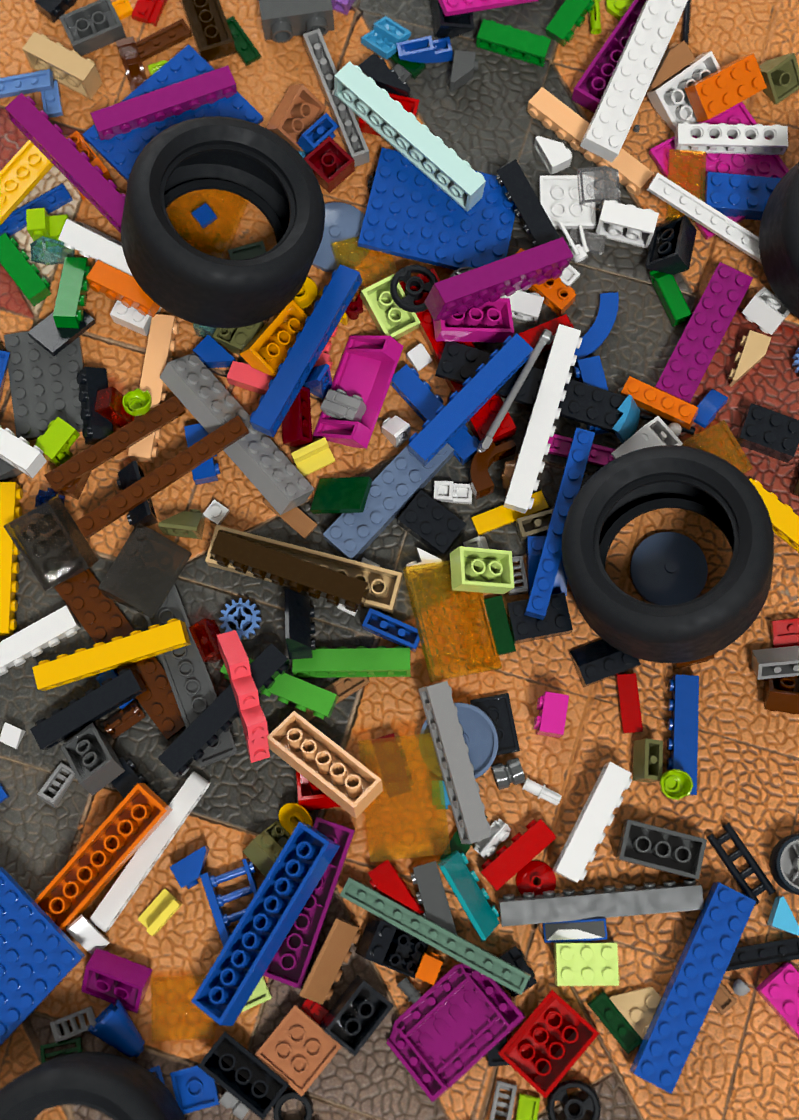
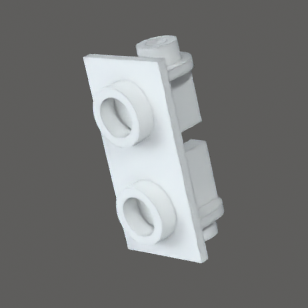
(499, 833)

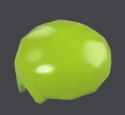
(137, 402)
(676, 784)

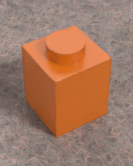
(429, 967)

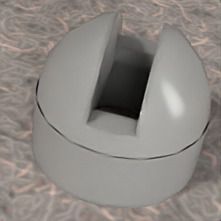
(740, 988)

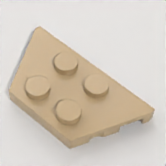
(638, 1007)

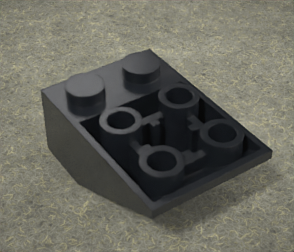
(383, 76)
(391, 947)

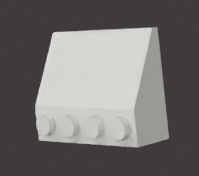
(670, 96)

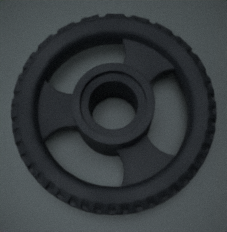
(404, 275)
(560, 1094)

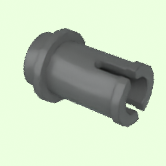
(409, 990)

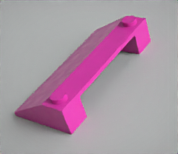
(364, 372)

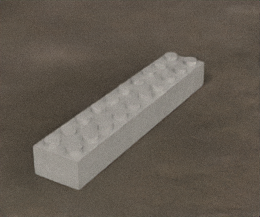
(255, 452)

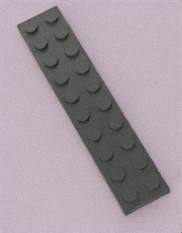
(190, 679)

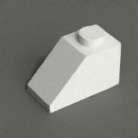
(553, 154)
(396, 430)

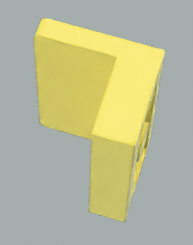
(313, 457)
(159, 912)

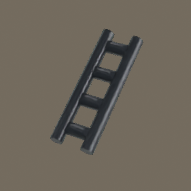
(741, 851)

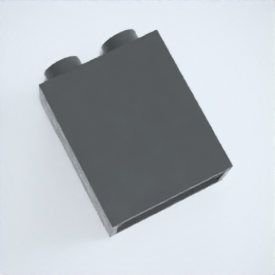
(295, 17)

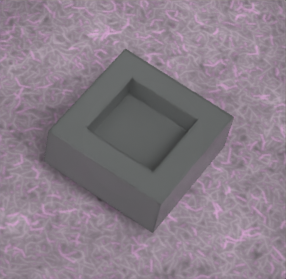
(402, 73)

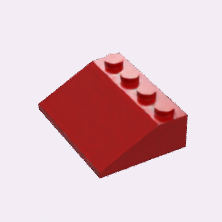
(548, 1043)

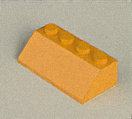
(275, 338)

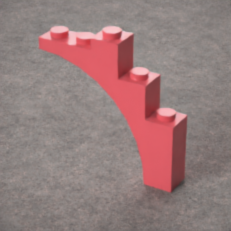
(248, 378)
(246, 695)

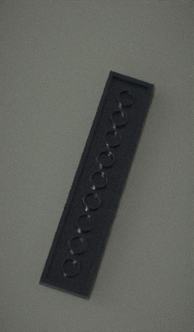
(582, 401)

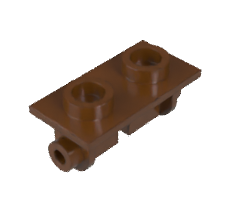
(124, 720)

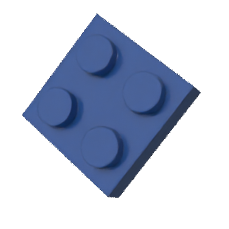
(194, 1089)

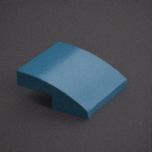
(385, 36)
(628, 422)

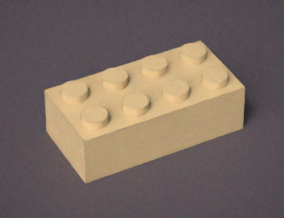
(67, 65)

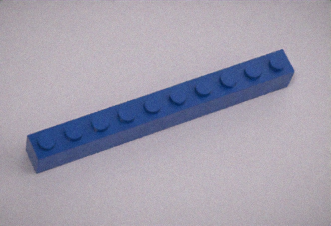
(305, 351)
(552, 546)

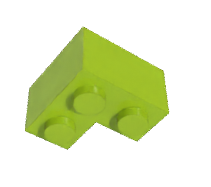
(42, 224)
(57, 441)

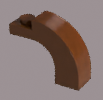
(132, 62)
(480, 480)

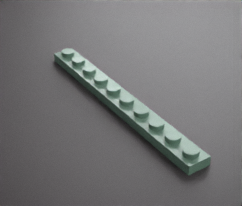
(435, 935)

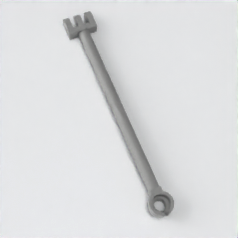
(545, 338)

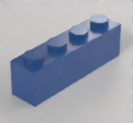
(591, 373)

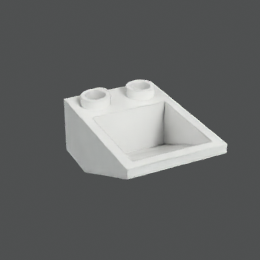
(651, 434)

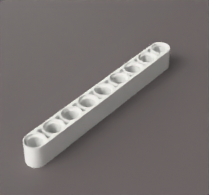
(149, 853)

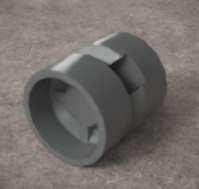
(508, 773)

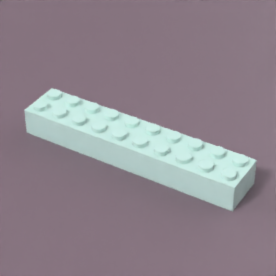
(409, 136)

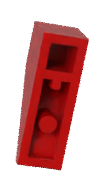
(388, 881)

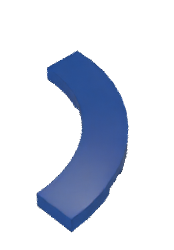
(601, 327)

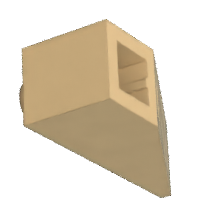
(752, 352)

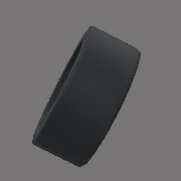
(292, 1094)

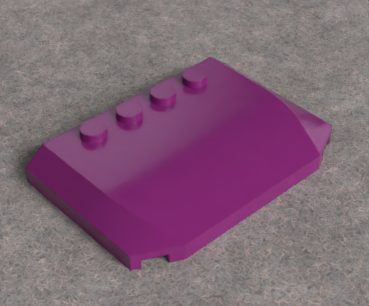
(452, 1028)

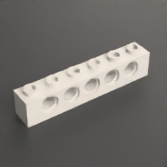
(739, 145)

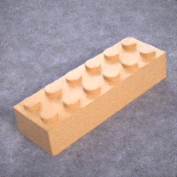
(325, 764)

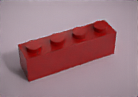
(518, 854)

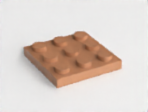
(298, 1050)

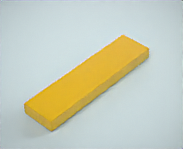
(503, 516)

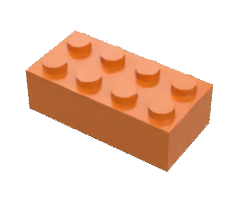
(725, 87)

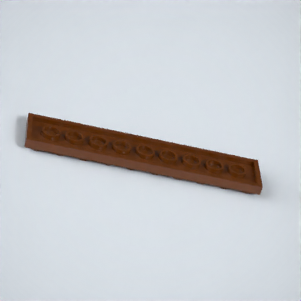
(105, 621)

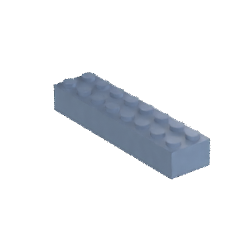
(386, 499)

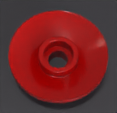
(532, 870)

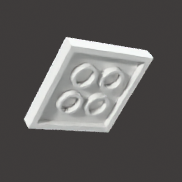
(561, 202)

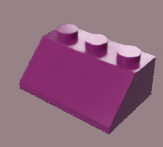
(116, 978)

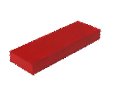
(629, 703)

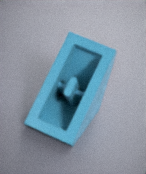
(782, 917)

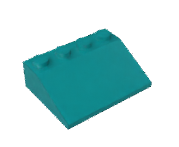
(469, 894)

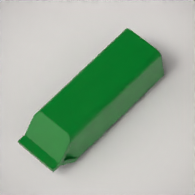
(670, 297)

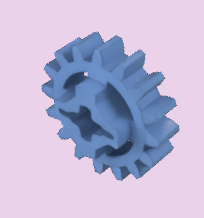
(249, 619)

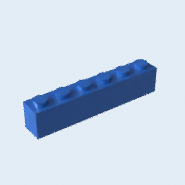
(425, 404)
(684, 726)

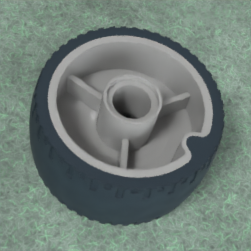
(785, 863)

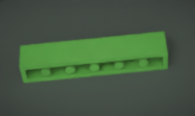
(354, 663)
(299, 692)

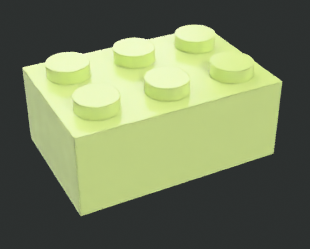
(385, 313)
(481, 570)
(586, 963)

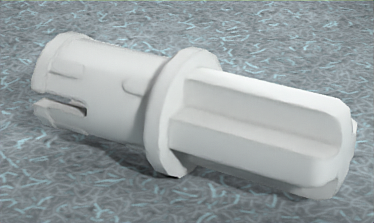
(541, 792)

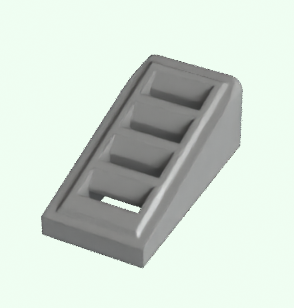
(524, 588)
(52, 781)
(56, 1028)
(506, 1086)

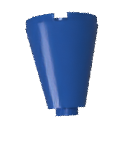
(118, 1030)

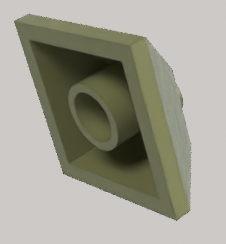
(780, 76)
(184, 524)

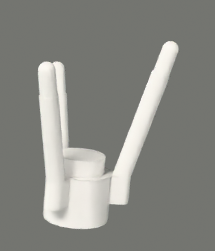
(579, 252)

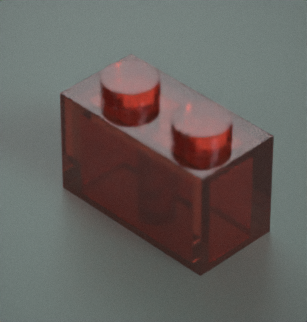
(110, 406)
(205, 638)

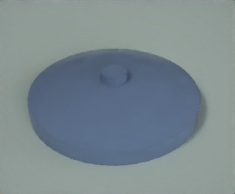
(341, 223)
(668, 569)
(478, 734)

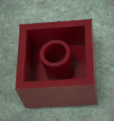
(330, 164)

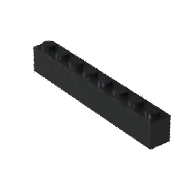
(220, 714)

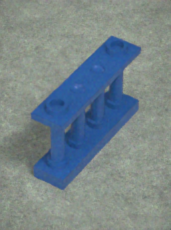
(217, 901)

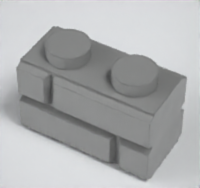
(343, 407)

